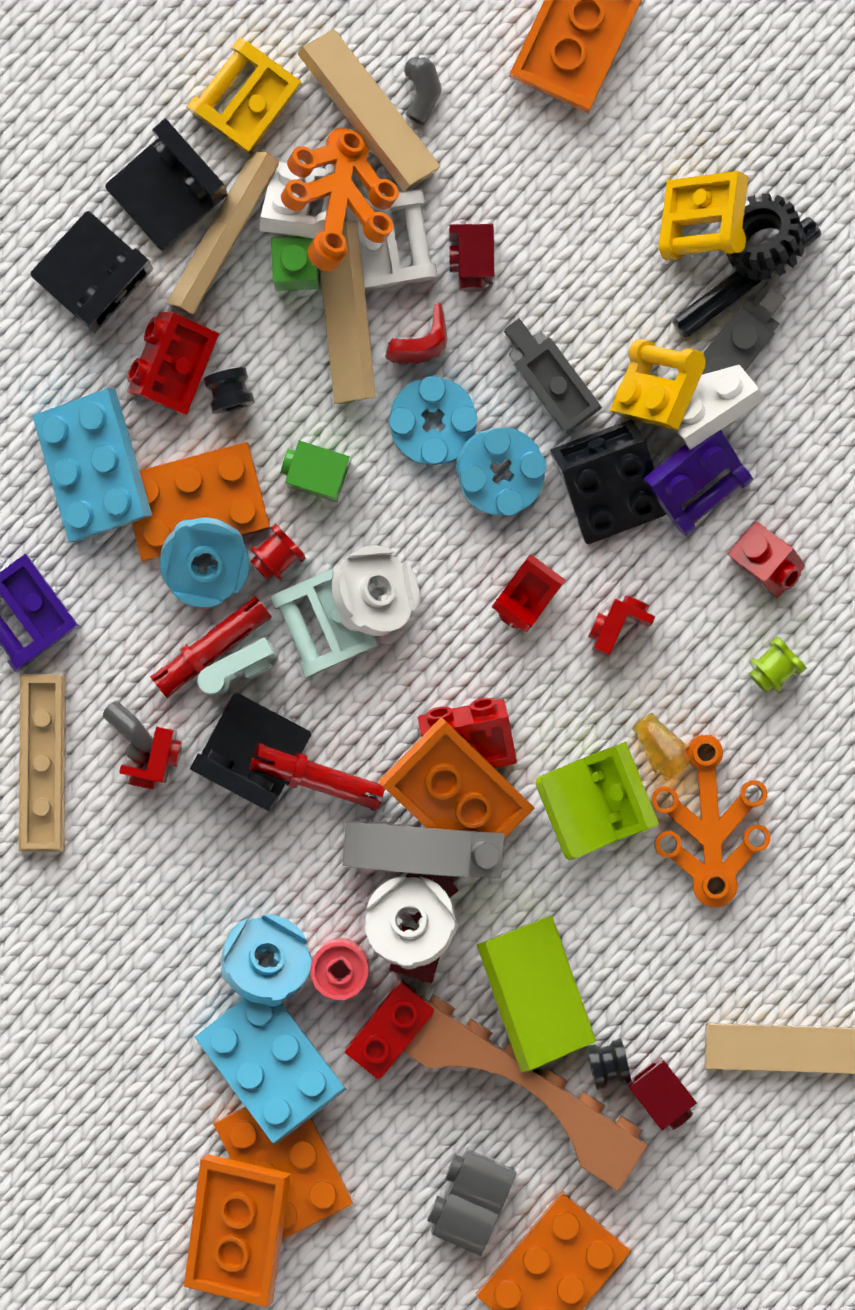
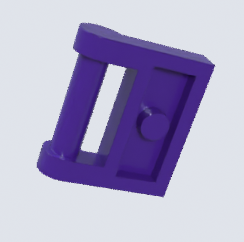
(692, 470)
(36, 608)

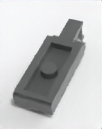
(744, 334)
(551, 377)

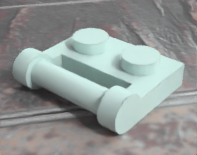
(342, 641)
(250, 660)

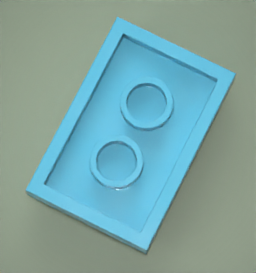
(92, 465)
(270, 1066)

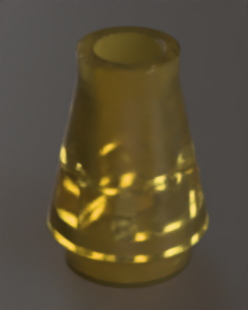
(662, 747)

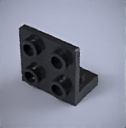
(166, 187)
(91, 271)
(607, 481)
(233, 743)

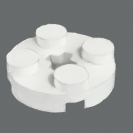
(358, 607)
(411, 895)

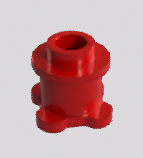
(276, 554)

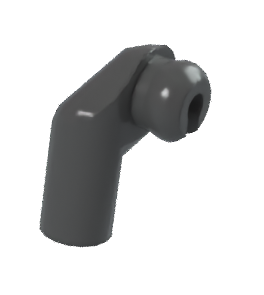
(427, 86)
(132, 730)

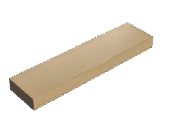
(368, 110)
(223, 232)
(348, 324)
(42, 763)
(779, 1048)

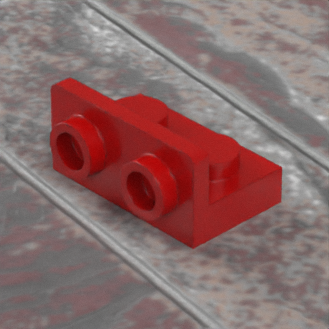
(171, 361)
(482, 725)
(389, 1029)

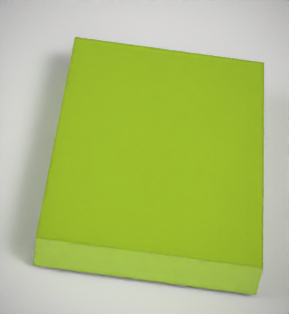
(536, 993)

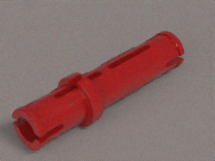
(210, 647)
(299, 771)

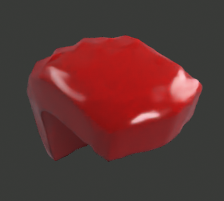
(420, 349)

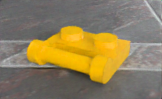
(255, 104)
(704, 201)
(656, 398)

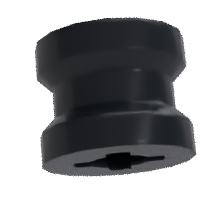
(229, 390)
(608, 1064)

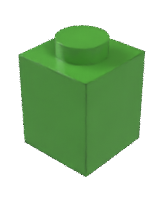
(292, 266)
(315, 470)

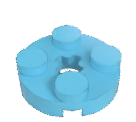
(432, 395)
(476, 477)
(219, 581)
(268, 984)

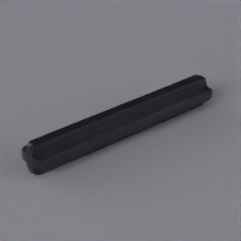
(728, 292)

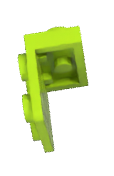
(596, 801)

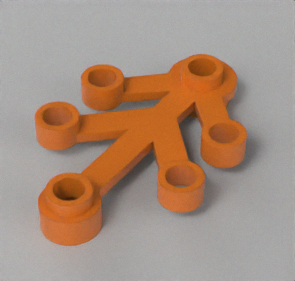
(347, 154)
(711, 829)

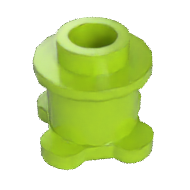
(775, 666)

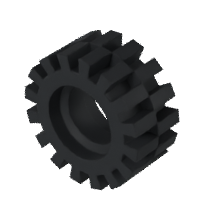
(781, 249)

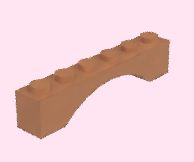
(600, 1143)

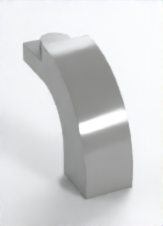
(423, 850)

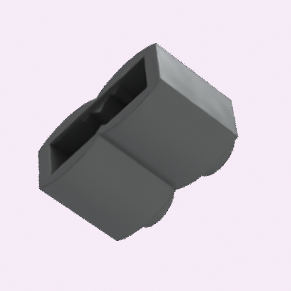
(472, 1201)

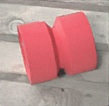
(340, 969)

